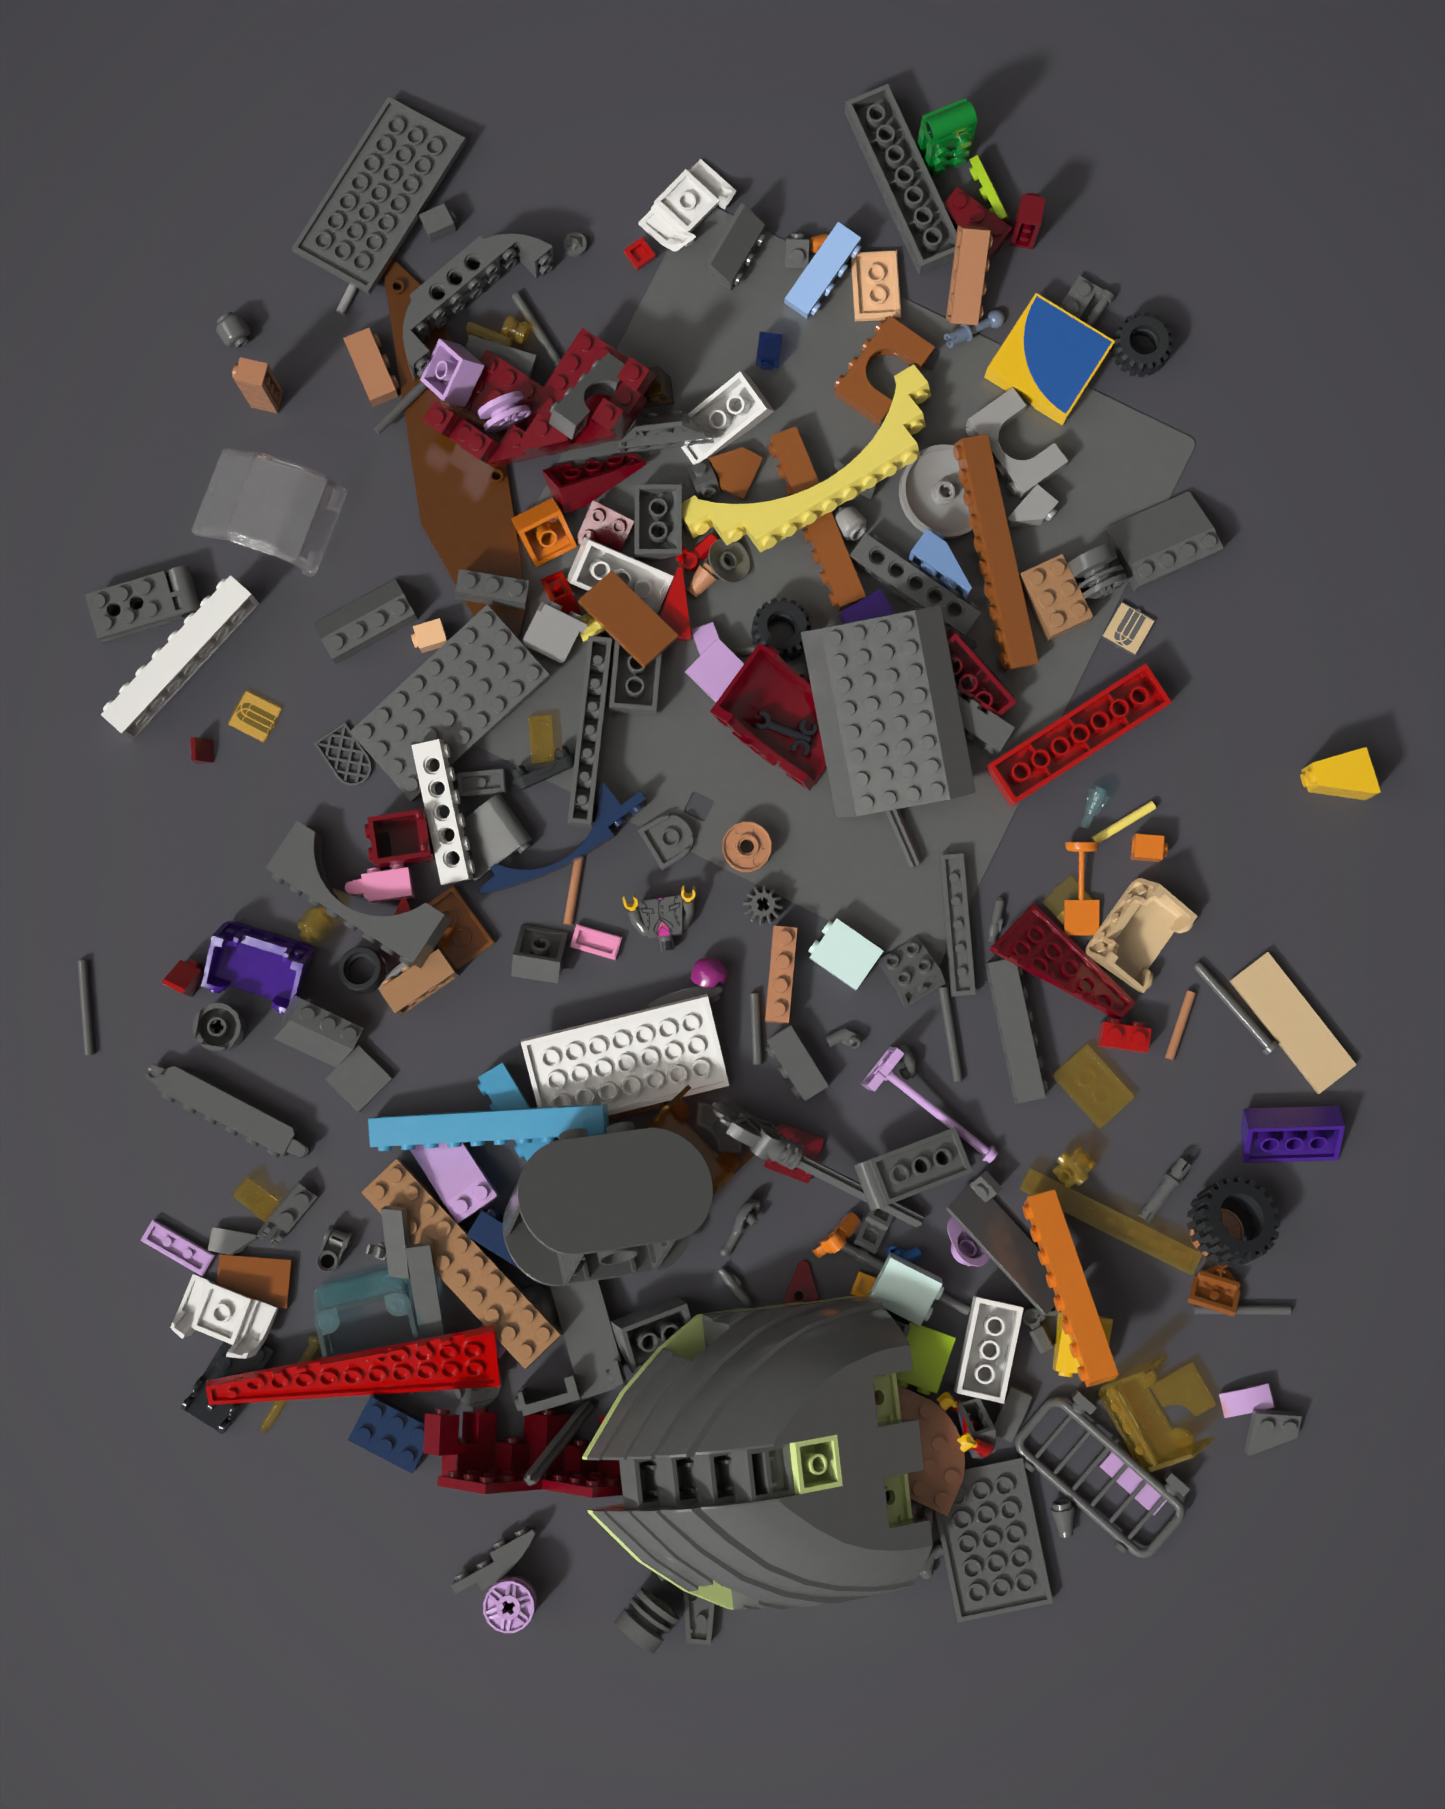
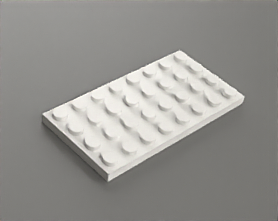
(628, 1058)

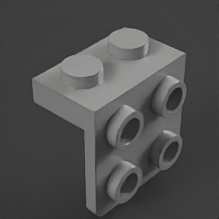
(553, 631)

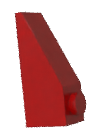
(675, 608)

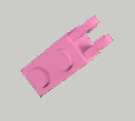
(383, 885)

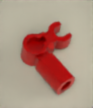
(690, 560)

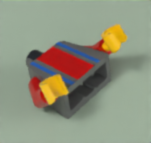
(975, 1425)

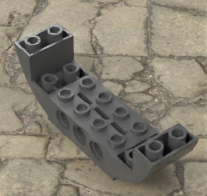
(462, 280)

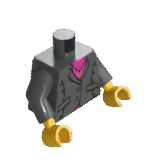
(662, 917)

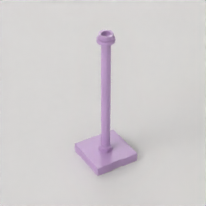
(885, 1069)

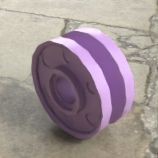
(504, 411)

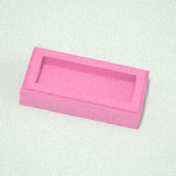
(596, 942)

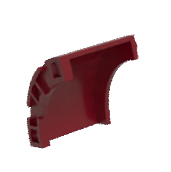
(773, 687)

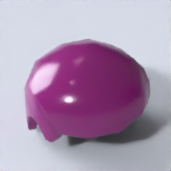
(709, 972)

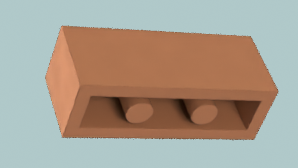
(372, 366)

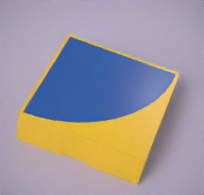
(1049, 358)

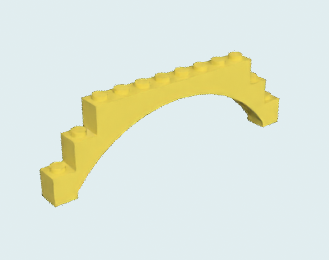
(780, 518)

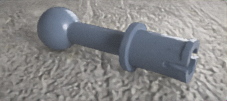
(965, 333)

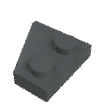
(1271, 1429)

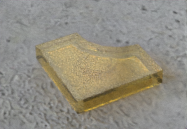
(1185, 1389)

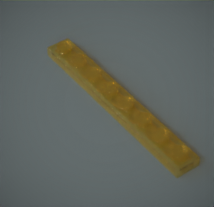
(1114, 1223)

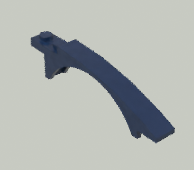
(609, 815)

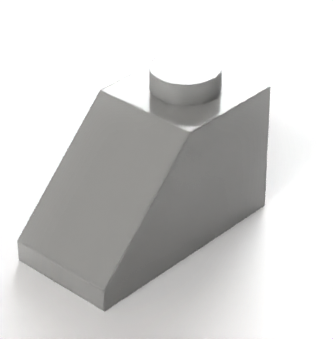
(1034, 509)

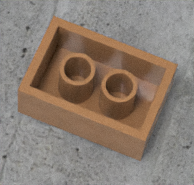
(1055, 597)
(418, 983)

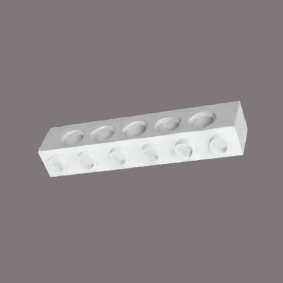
(423, 755)

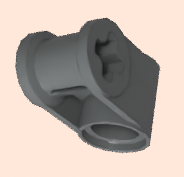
(334, 1247)

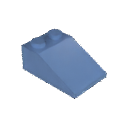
(938, 560)

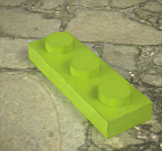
(987, 190)

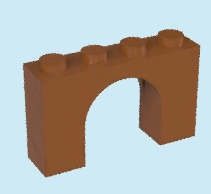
(890, 339)

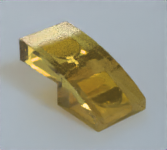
(255, 1198)

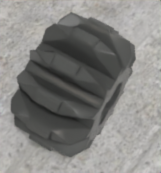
(771, 905)

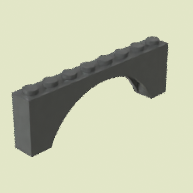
(407, 934)

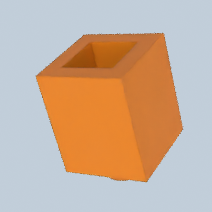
(1148, 848)

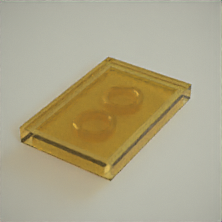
(1093, 1086)

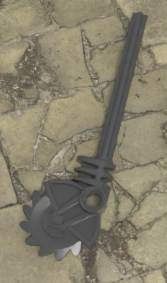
(768, 1144)

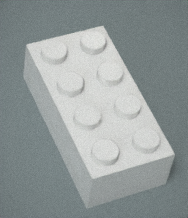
(988, 1349)

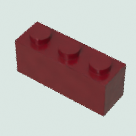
(1027, 221)

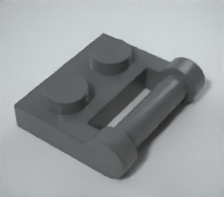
(1080, 297)

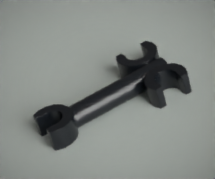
(802, 735)

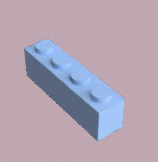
(822, 270)

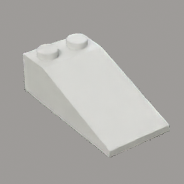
(728, 415)
(597, 560)

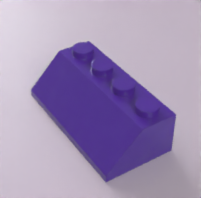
(1291, 1134)

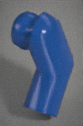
(910, 1255)

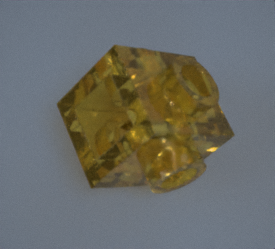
(1073, 1167)

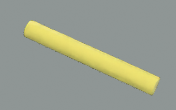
(1124, 822)

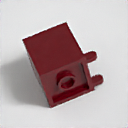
(408, 838)

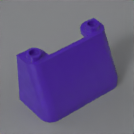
(256, 963)

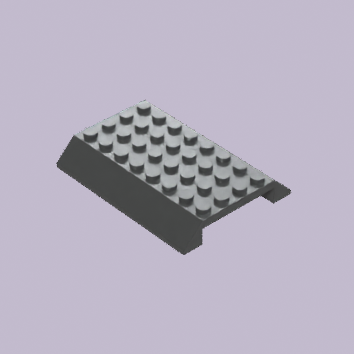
(888, 712)

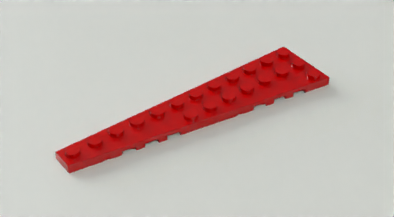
(426, 1364)

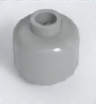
(850, 523)

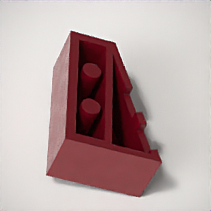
(968, 212)

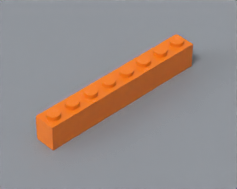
(1070, 1288)

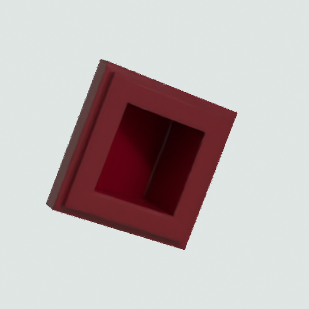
(201, 750)

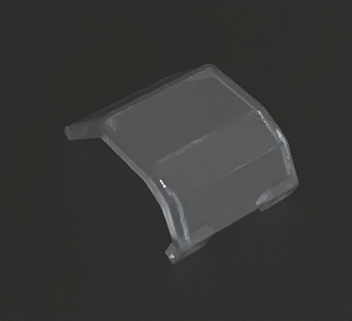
(270, 507)

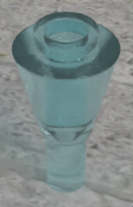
(1095, 801)

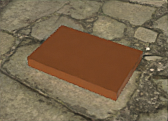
(465, 935)
(257, 1278)

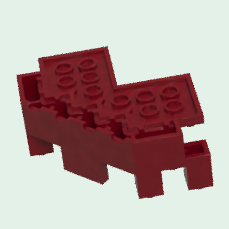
(534, 436)
(498, 1466)

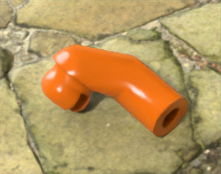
(816, 242)

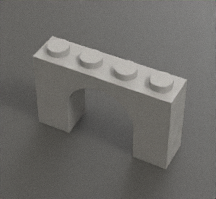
(1020, 474)

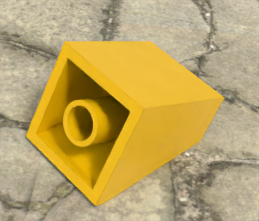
(1342, 776)
(1063, 1359)

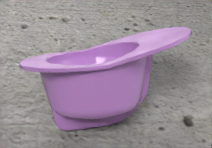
(964, 1247)

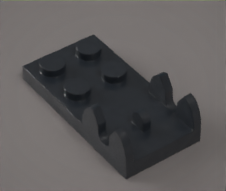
(221, 1415)

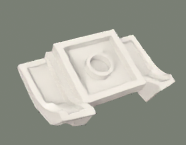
(686, 205)
(224, 1316)

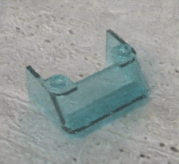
(358, 1292)

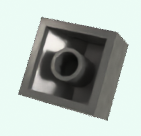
(539, 954)

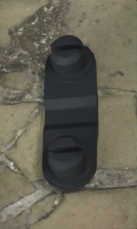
(525, 780)

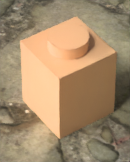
(429, 635)

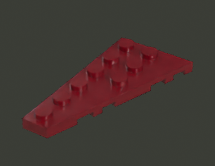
(1050, 954)

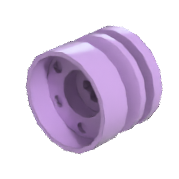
(510, 1589)

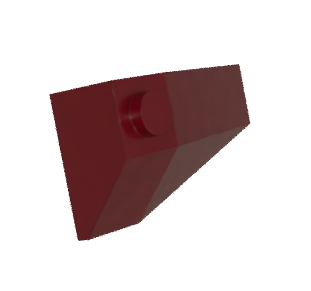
(581, 484)

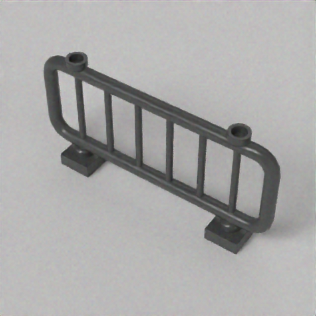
(1167, 1492)

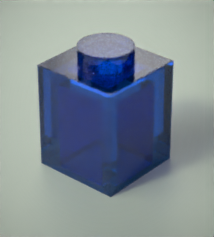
(769, 350)

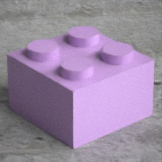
(452, 372)

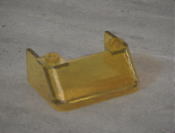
(1142, 1421)

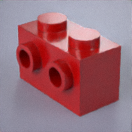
(1124, 1037)

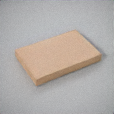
(875, 286)

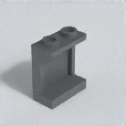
(532, 1406)

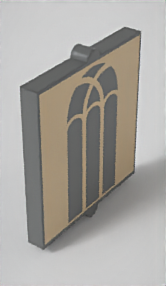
(1128, 628)

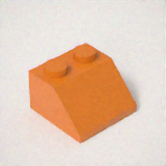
(544, 532)

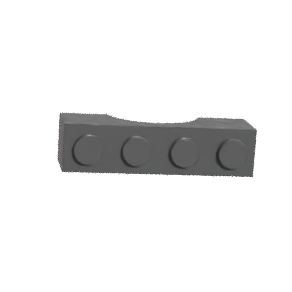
(571, 412)

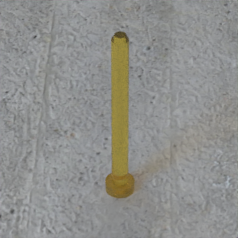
(277, 1406)

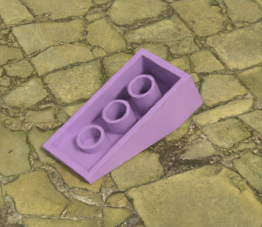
(456, 1179)

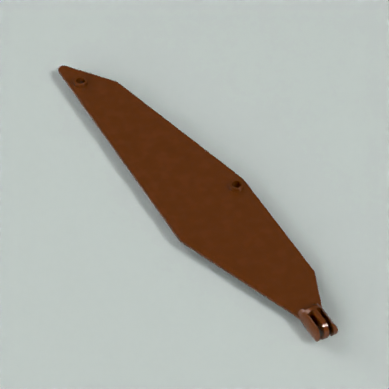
(457, 498)

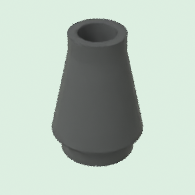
(1063, 1516)

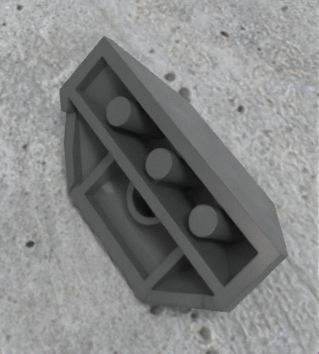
(664, 432)

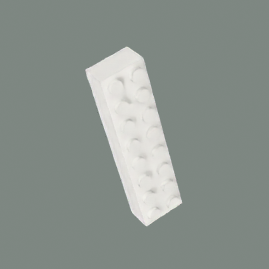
(180, 658)

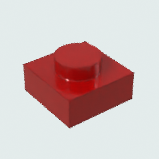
(639, 254)

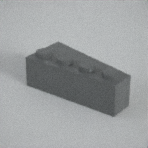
(983, 726)

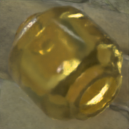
(314, 924)

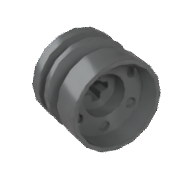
(1098, 574)
(649, 1617)

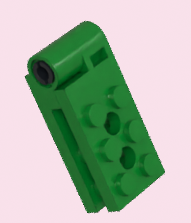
(947, 136)

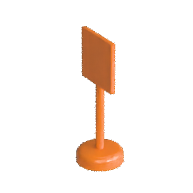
(1081, 915)

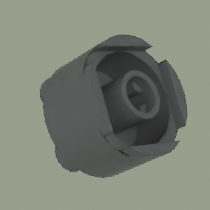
(222, 1040)

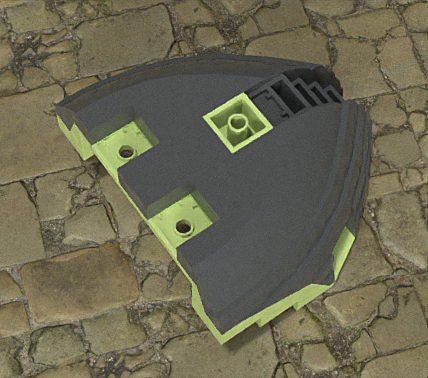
(766, 1461)

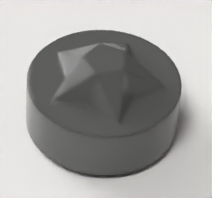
(575, 244)

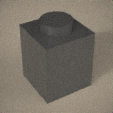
(438, 222)

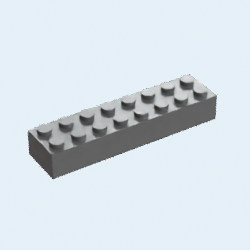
(902, 178)

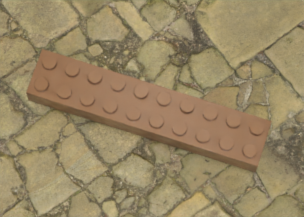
(466, 1266)

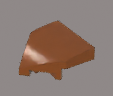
(735, 470)
(1215, 1290)

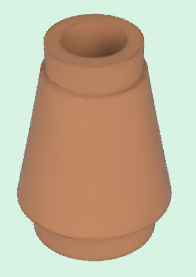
(702, 579)

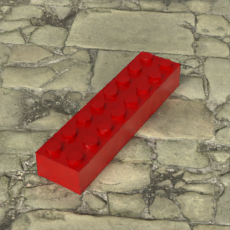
(1078, 735)

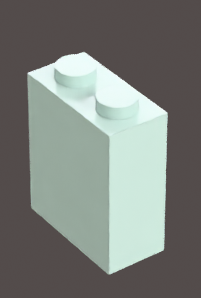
(845, 953)
(906, 1289)

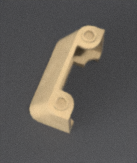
(1138, 932)

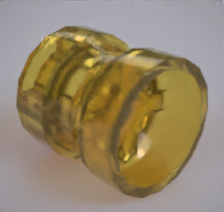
(516, 330)

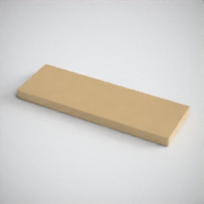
(1293, 1022)

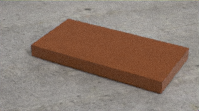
(627, 619)

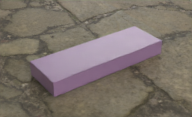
(178, 1247)
(1130, 1481)

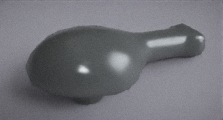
(744, 1219)

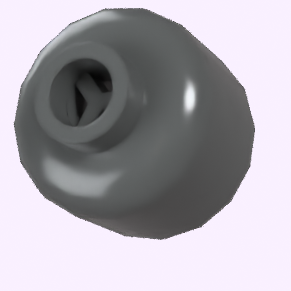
(233, 329)

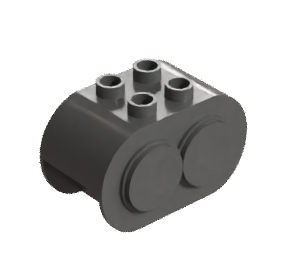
(606, 1205)

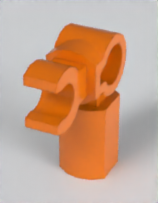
(837, 1239)

